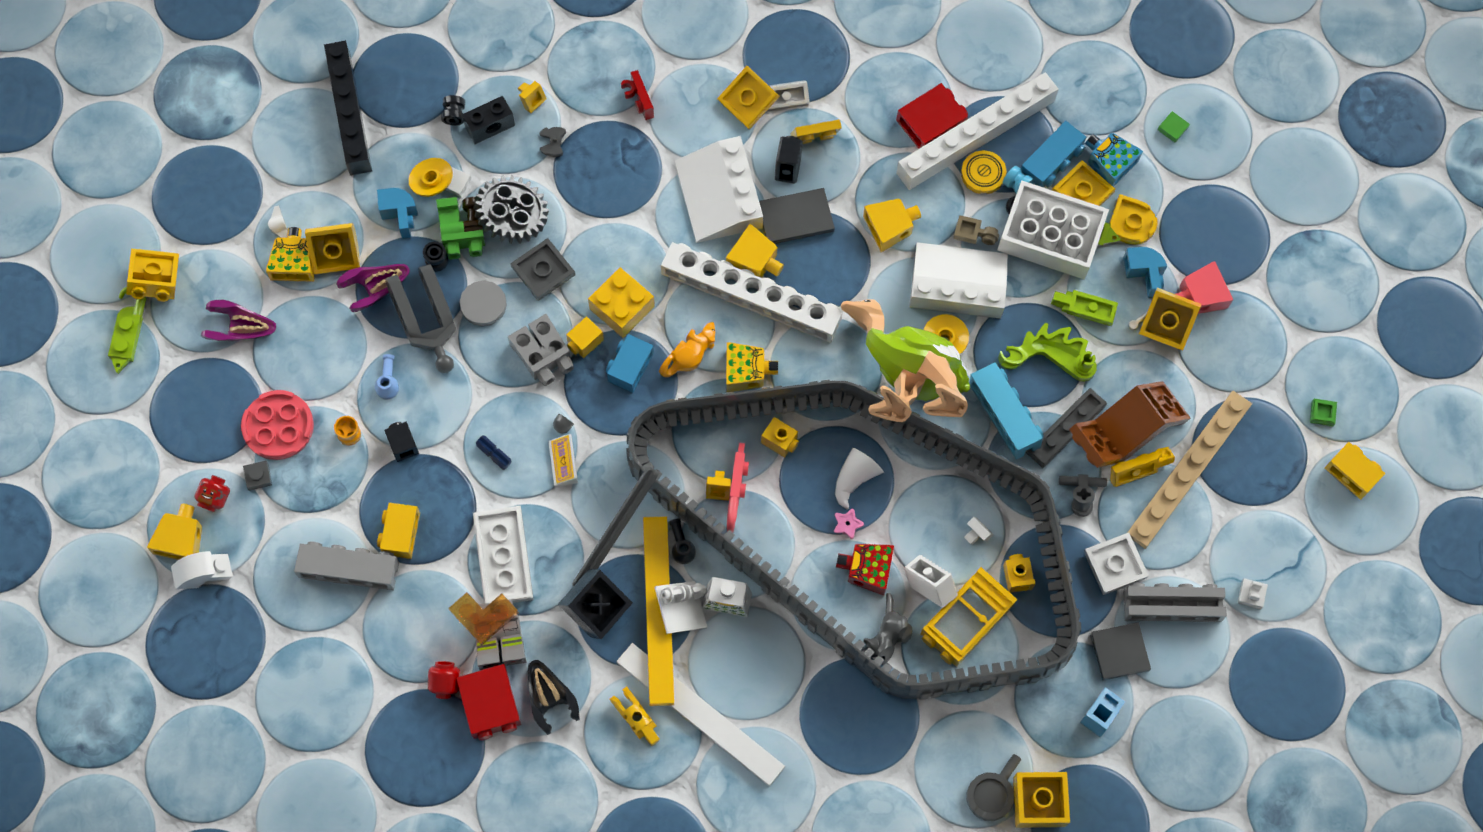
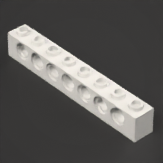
(757, 302)

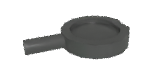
(991, 794)

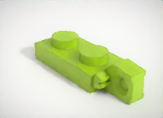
(1086, 306)

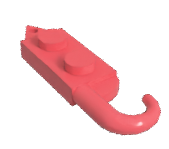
(737, 488)

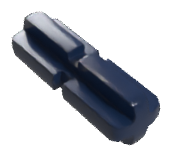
(491, 450)

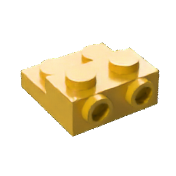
(152, 274)

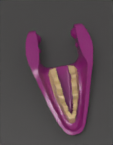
(373, 280)
(243, 322)

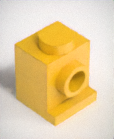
(1015, 581)

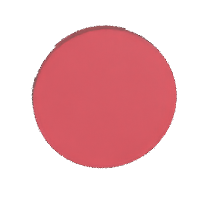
(277, 425)

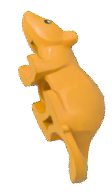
(689, 354)

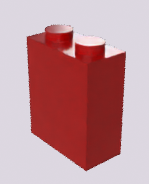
(931, 115)
(489, 702)

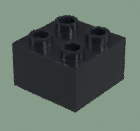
(595, 603)

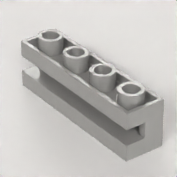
(346, 566)
(1174, 603)

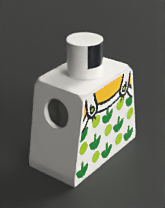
(727, 597)

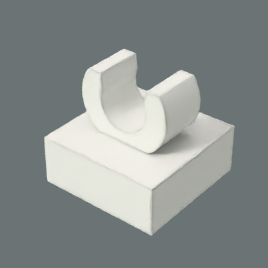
(978, 530)
(1252, 593)

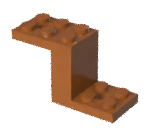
(1129, 424)

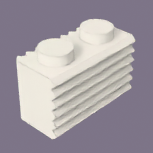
(931, 581)

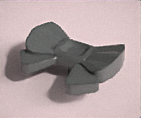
(554, 148)

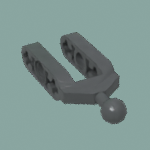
(433, 339)

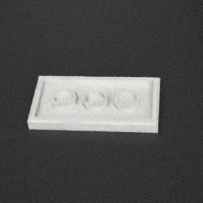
(503, 554)

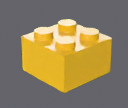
(621, 302)
(1170, 319)
(1041, 799)

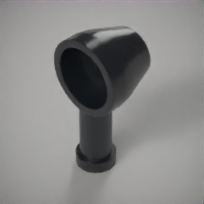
(678, 556)

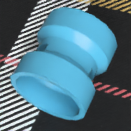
(1014, 177)

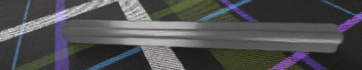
(619, 522)

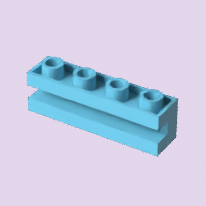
(1006, 410)

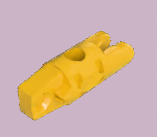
(641, 728)

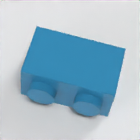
(629, 363)

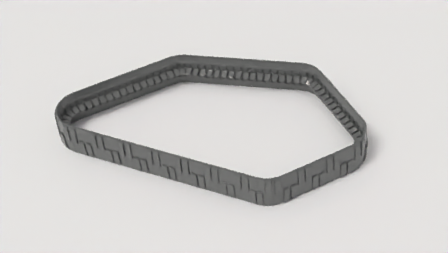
(944, 441)

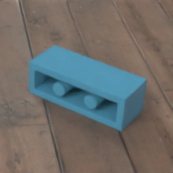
(1054, 155)

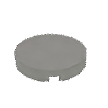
(483, 303)

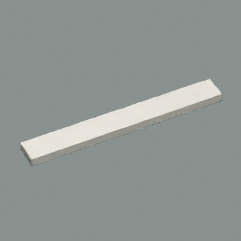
(708, 721)

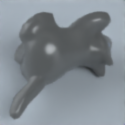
(892, 630)

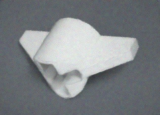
(277, 223)

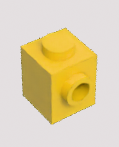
(584, 337)
(780, 437)

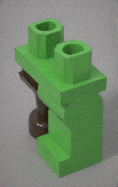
(458, 233)

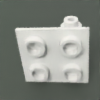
(681, 606)

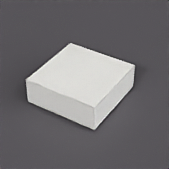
(459, 182)

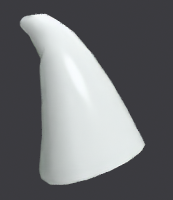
(855, 471)

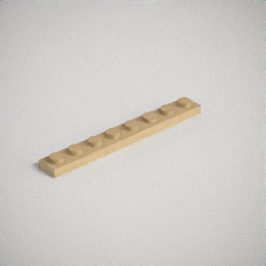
(1189, 469)

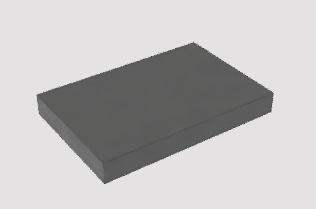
(796, 216)

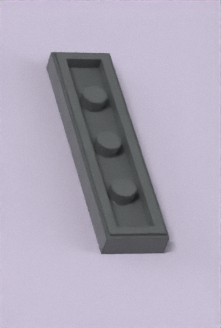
(1059, 435)

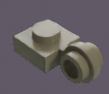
(969, 229)

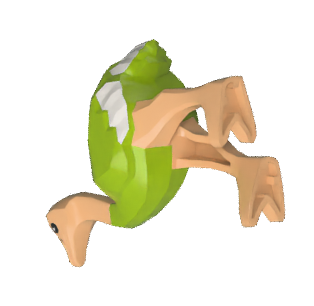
(913, 363)

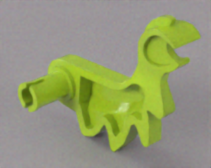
(1065, 353)

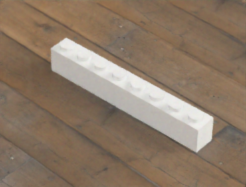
(977, 131)

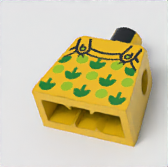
(290, 258)
(747, 367)

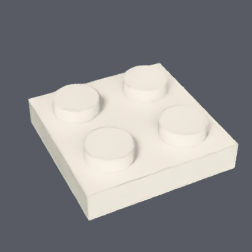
(1116, 563)

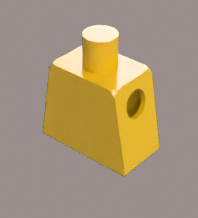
(890, 222)
(755, 253)
(177, 534)

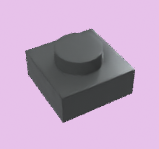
(257, 475)

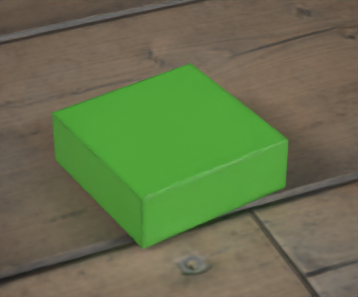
(1173, 127)
(1323, 412)

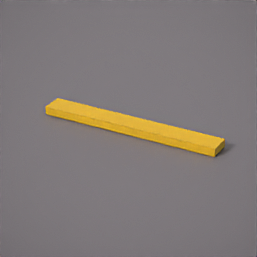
(658, 641)

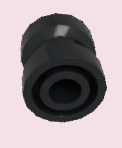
(453, 110)
(436, 260)

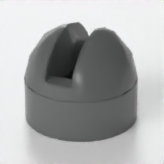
(562, 424)

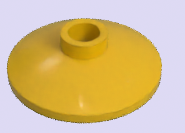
(430, 177)
(950, 327)

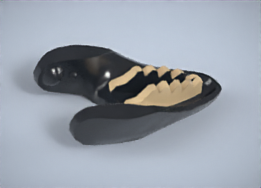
(548, 692)

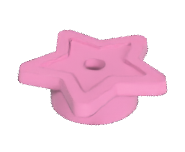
(848, 530)

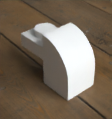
(200, 567)

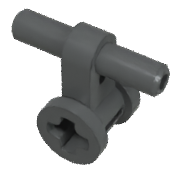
(1083, 494)

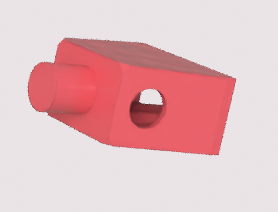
(1207, 288)

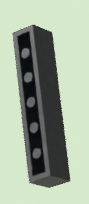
(348, 108)

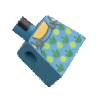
(1112, 157)

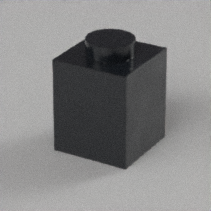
(401, 441)

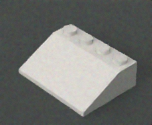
(719, 190)
(1053, 230)
(959, 280)

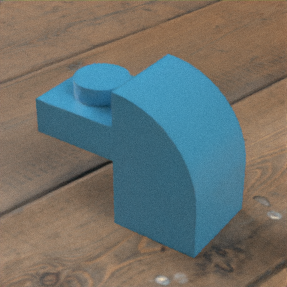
(397, 204)
(1148, 264)
(1102, 712)

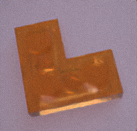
(483, 622)

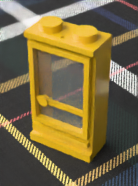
(968, 617)

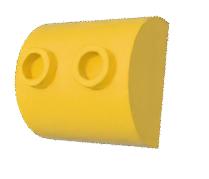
(333, 248)

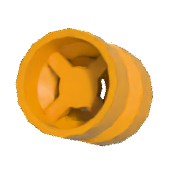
(344, 426)

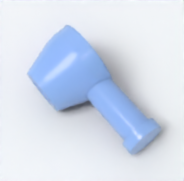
(392, 389)

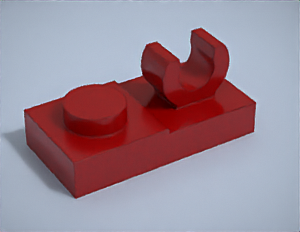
(637, 87)

